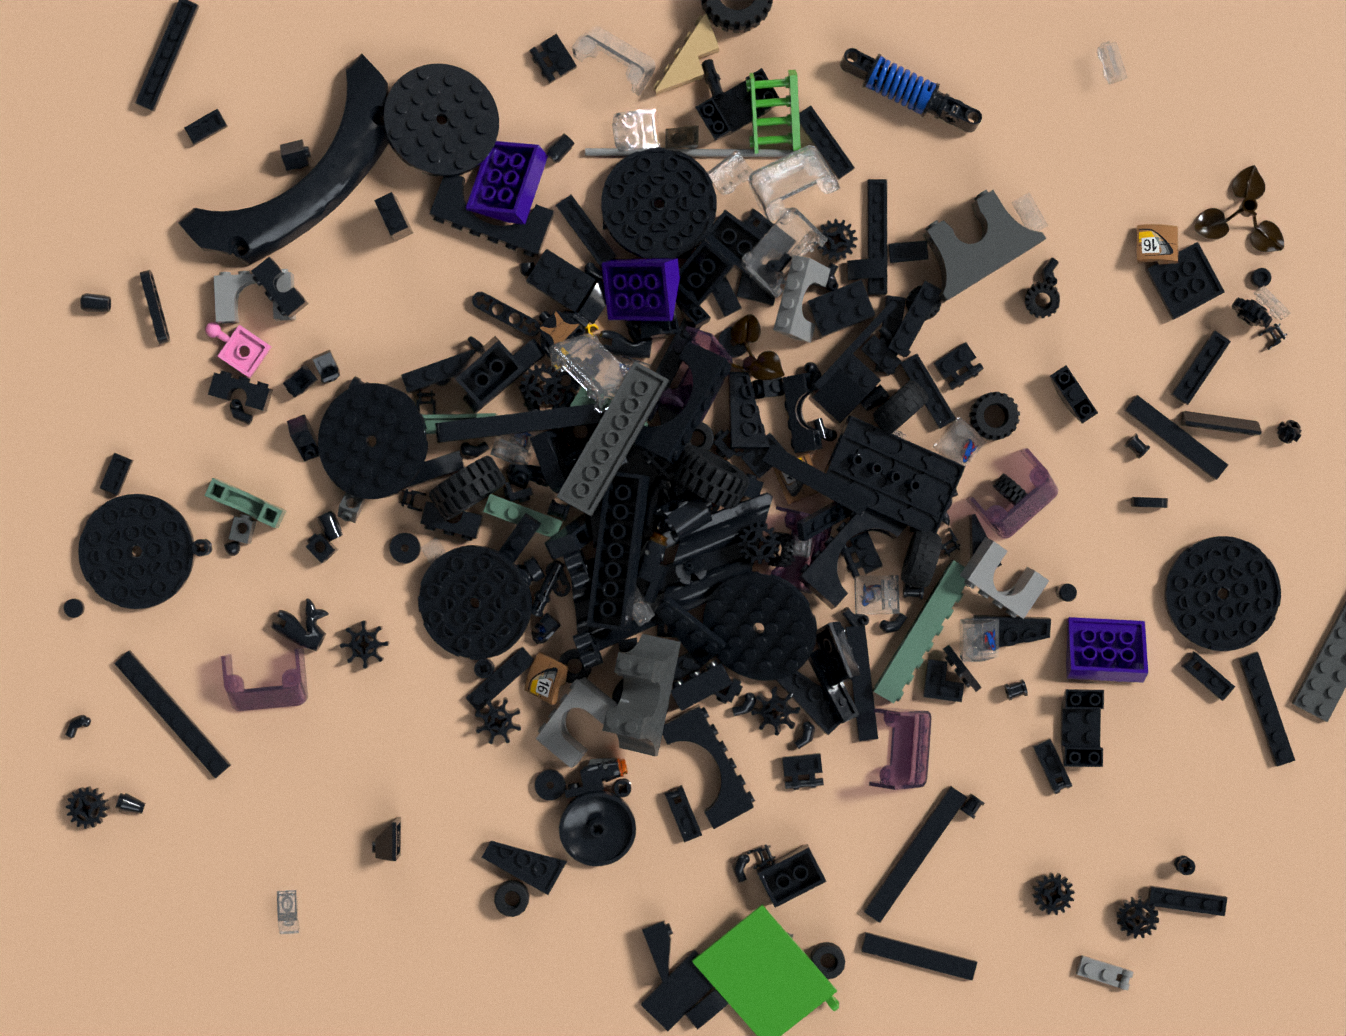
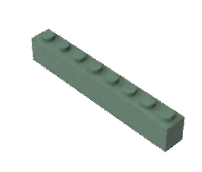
(921, 633)

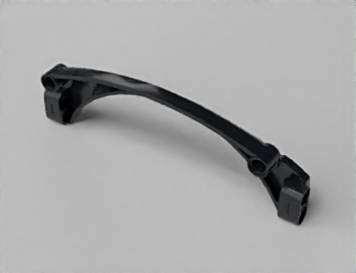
(283, 219)

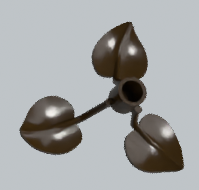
(1251, 186)
(768, 363)

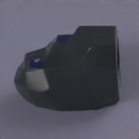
(544, 629)

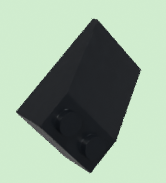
(846, 388)

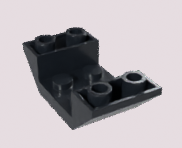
(733, 110)
(1081, 728)

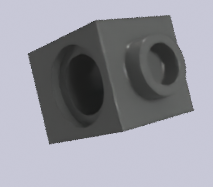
(347, 513)
(236, 535)

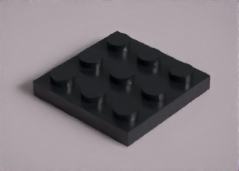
(1185, 283)

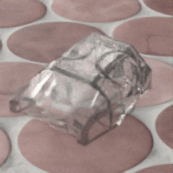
(635, 130)

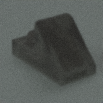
(682, 137)

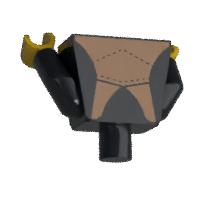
(561, 327)

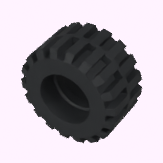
(1010, 411)

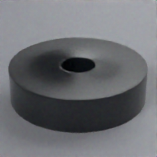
(734, 351)
(413, 544)
(550, 793)

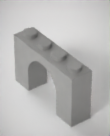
(228, 288)
(790, 318)
(980, 574)
(555, 733)

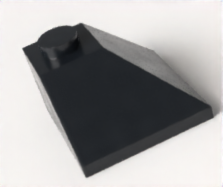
(388, 843)

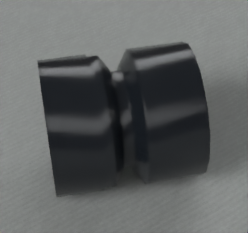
(531, 570)

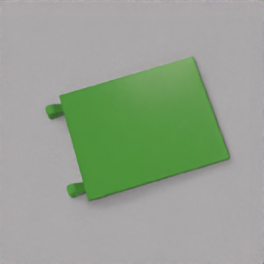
(765, 975)

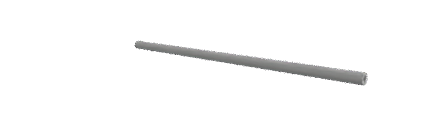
(696, 152)

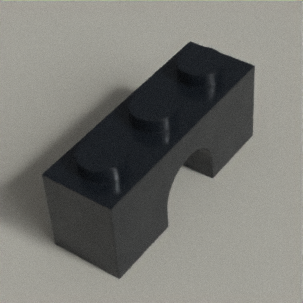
(267, 274)
(224, 385)
(468, 525)

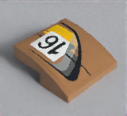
(1157, 243)
(793, 489)
(546, 678)

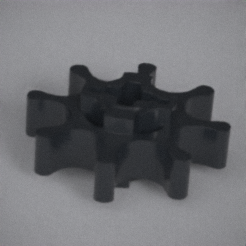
(373, 643)
(503, 715)
(770, 715)

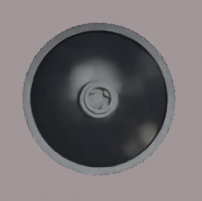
(597, 828)

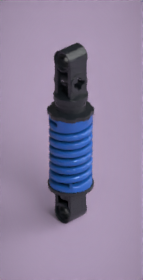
(905, 87)

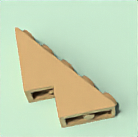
(687, 65)

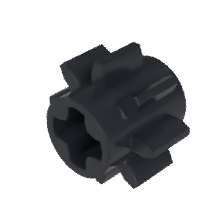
(1289, 431)

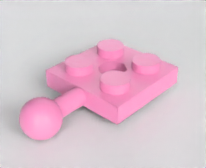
(231, 350)

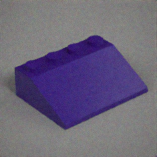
(508, 181)
(641, 288)
(1106, 650)

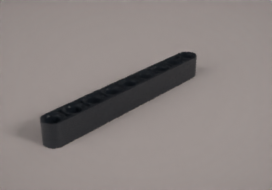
(517, 423)

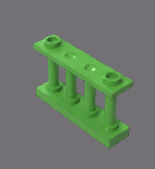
(791, 119)

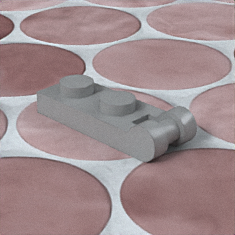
(1104, 972)

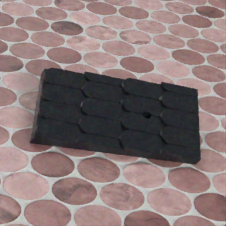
(906, 481)

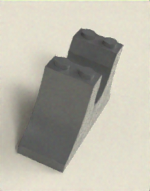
(1000, 243)
(646, 692)

